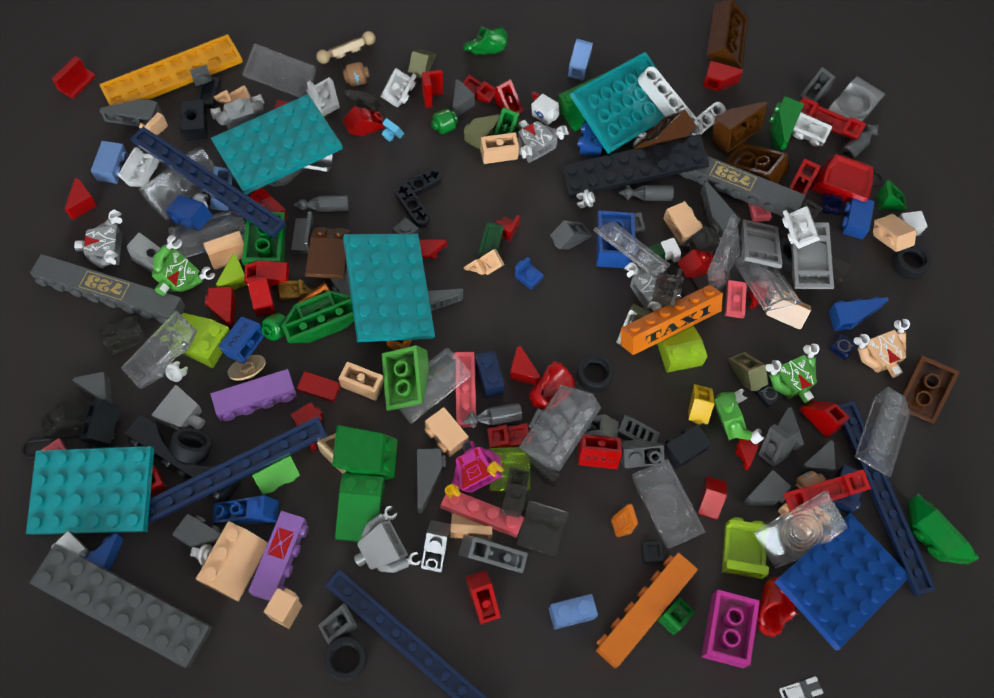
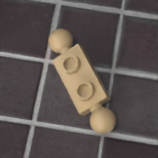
(339, 51)

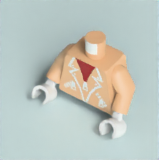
(884, 350)

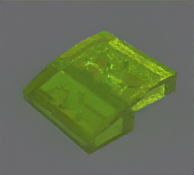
(511, 458)

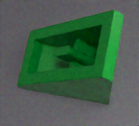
(507, 122)
(891, 198)
(676, 616)

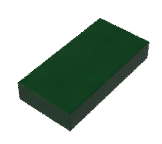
(491, 238)

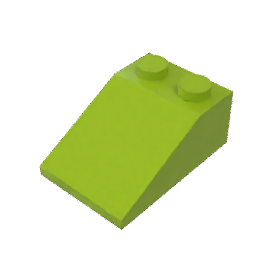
(207, 340)
(683, 350)

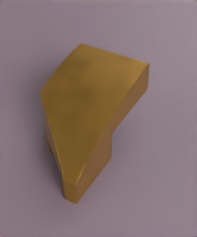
(293, 290)

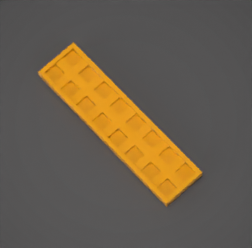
(171, 72)

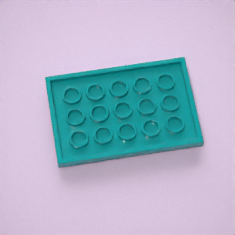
(618, 105)
(276, 144)
(388, 287)
(91, 491)

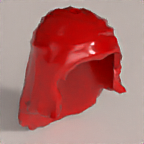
(552, 379)
(774, 609)

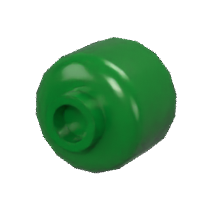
(444, 121)
(272, 326)

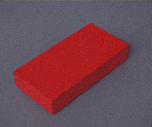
(318, 386)

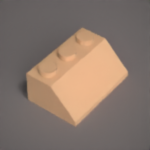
(232, 561)

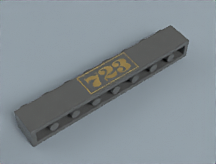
(747, 187)
(105, 288)

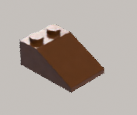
(737, 125)
(668, 129)
(760, 161)
(327, 253)
(928, 388)

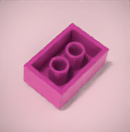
(730, 629)

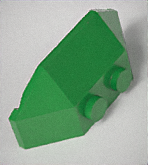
(318, 317)
(938, 533)

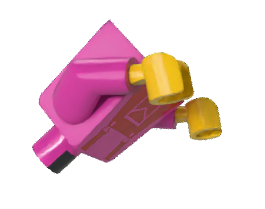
(474, 470)

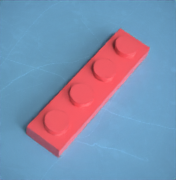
(466, 391)
(482, 513)

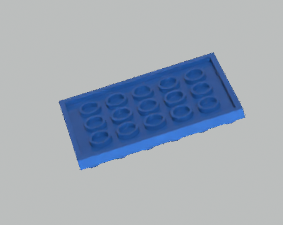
(842, 582)

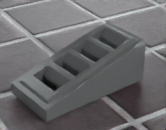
(445, 297)
(622, 433)

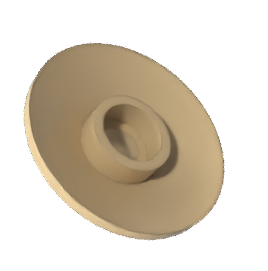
(248, 370)

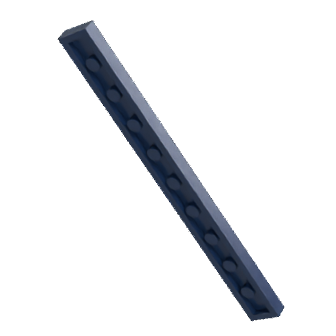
(209, 182)
(235, 469)
(889, 510)
(401, 638)

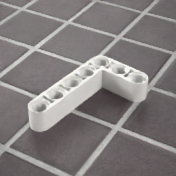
(668, 95)

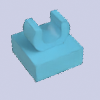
(391, 130)

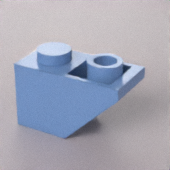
(580, 59)

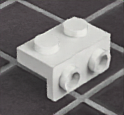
(398, 87)
(324, 96)
(811, 130)
(138, 168)
(801, 227)

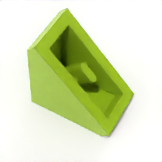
(232, 275)

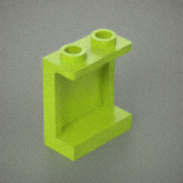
(742, 550)

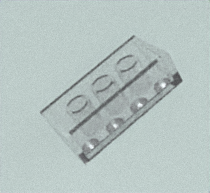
(169, 184)
(560, 427)
(884, 431)

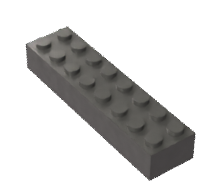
(121, 605)

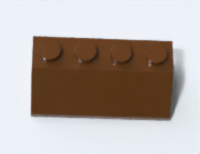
(727, 34)

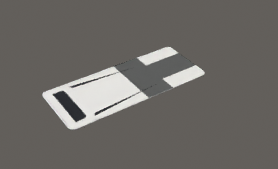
(803, 689)

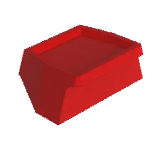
(844, 179)

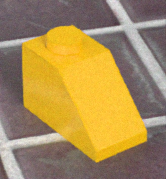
(701, 404)

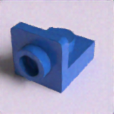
(527, 273)

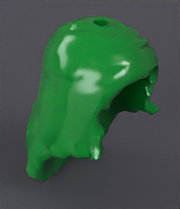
(488, 41)

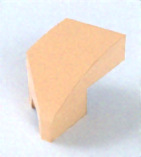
(226, 97)
(156, 124)
(486, 264)

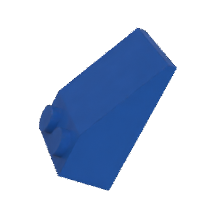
(606, 253)

